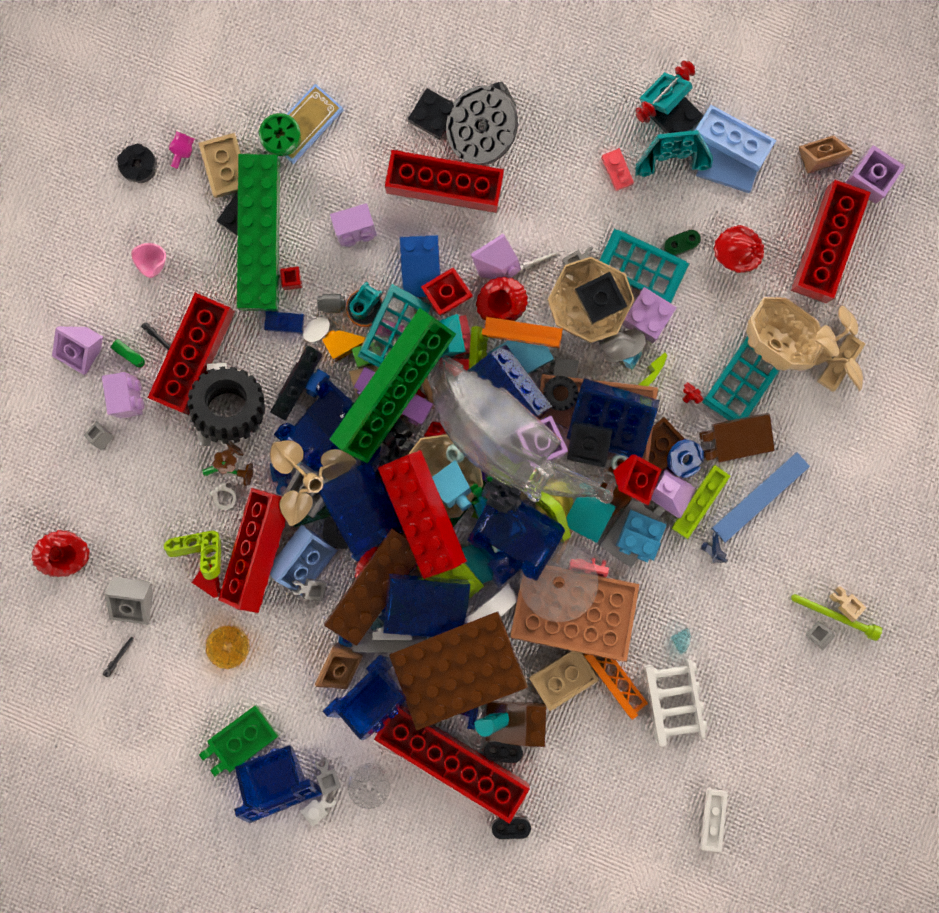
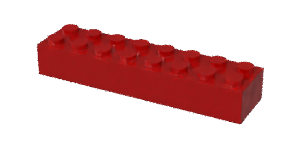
(454, 764)

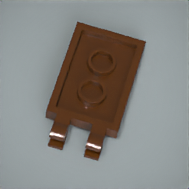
(739, 438)

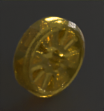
(239, 649)

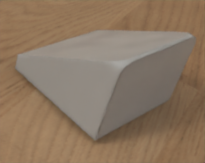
(98, 436)
(820, 635)

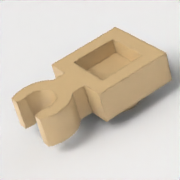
(849, 605)

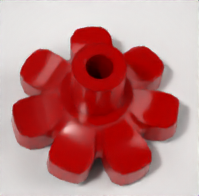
(692, 394)

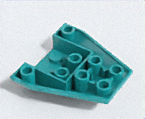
(675, 145)

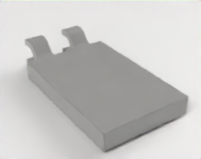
(612, 536)

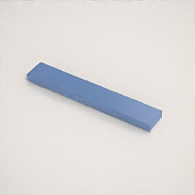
(760, 497)

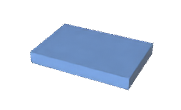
(728, 172)

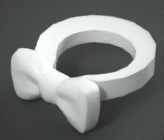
(215, 496)

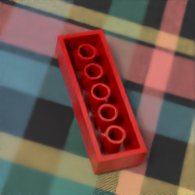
(444, 181)
(830, 241)
(191, 351)
(422, 514)
(253, 552)

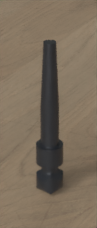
(152, 332)
(113, 664)

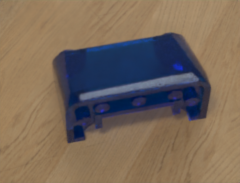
(318, 423)
(522, 535)

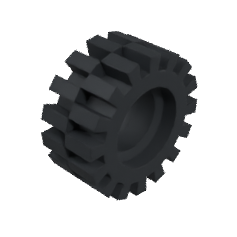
(572, 392)

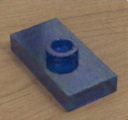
(284, 322)

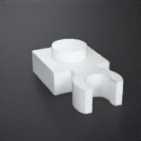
(317, 809)

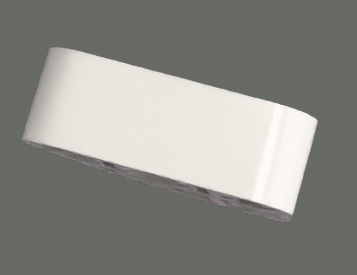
(499, 601)

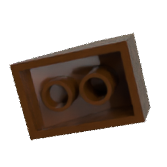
(525, 723)

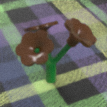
(225, 463)

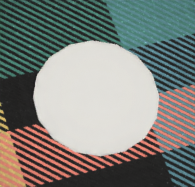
(316, 329)

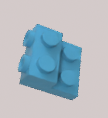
(640, 536)

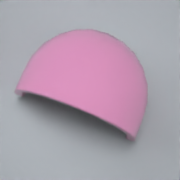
(149, 259)

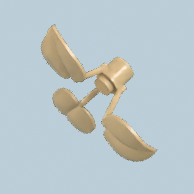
(827, 340)
(286, 456)

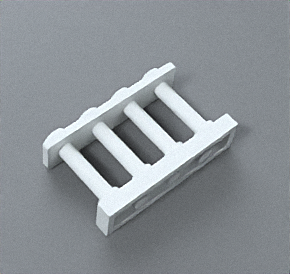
(659, 714)

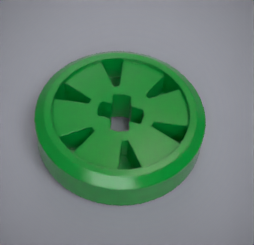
(273, 125)

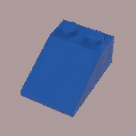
(419, 262)

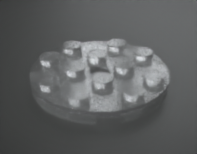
(571, 599)

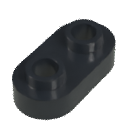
(502, 753)
(511, 830)

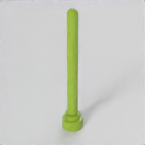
(871, 631)

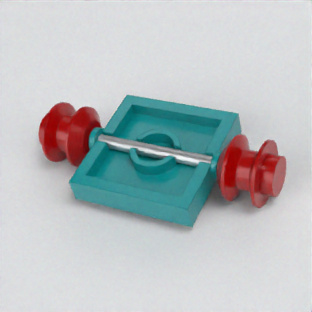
(666, 92)

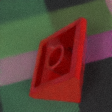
(446, 292)
(637, 478)

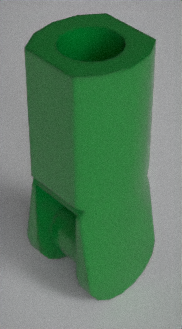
(127, 353)

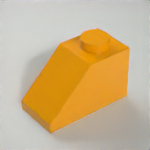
(341, 343)

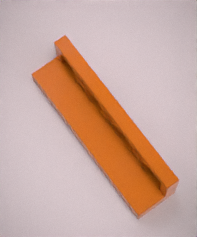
(522, 332)
(624, 702)

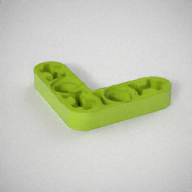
(554, 511)
(179, 546)

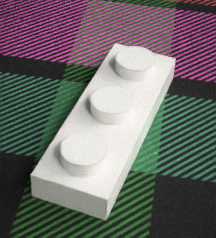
(714, 820)

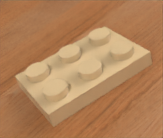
(221, 163)
(563, 679)

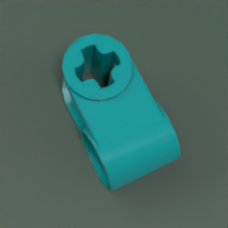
(367, 298)

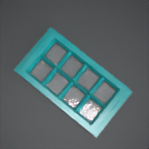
(644, 264)
(389, 324)
(740, 384)

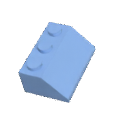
(301, 558)

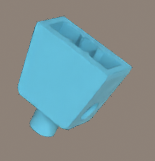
(452, 486)

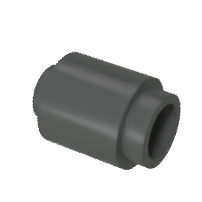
(331, 303)

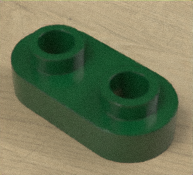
(682, 242)

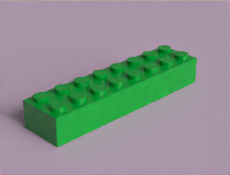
(258, 232)
(392, 386)

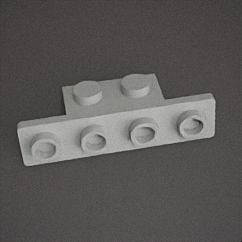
(385, 643)

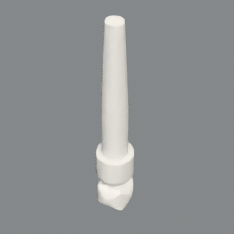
(527, 265)

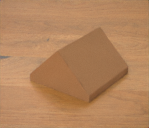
(824, 153)
(339, 668)

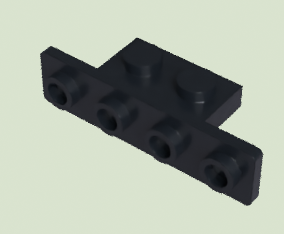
(296, 383)

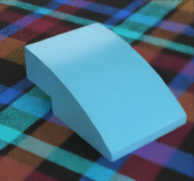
(529, 355)

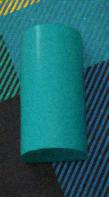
(491, 723)

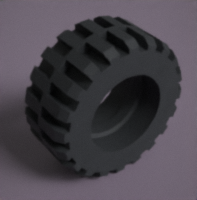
(223, 382)

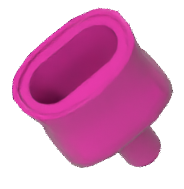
(181, 148)

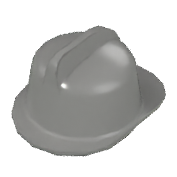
(623, 345)

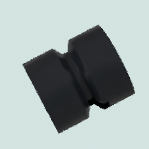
(398, 430)

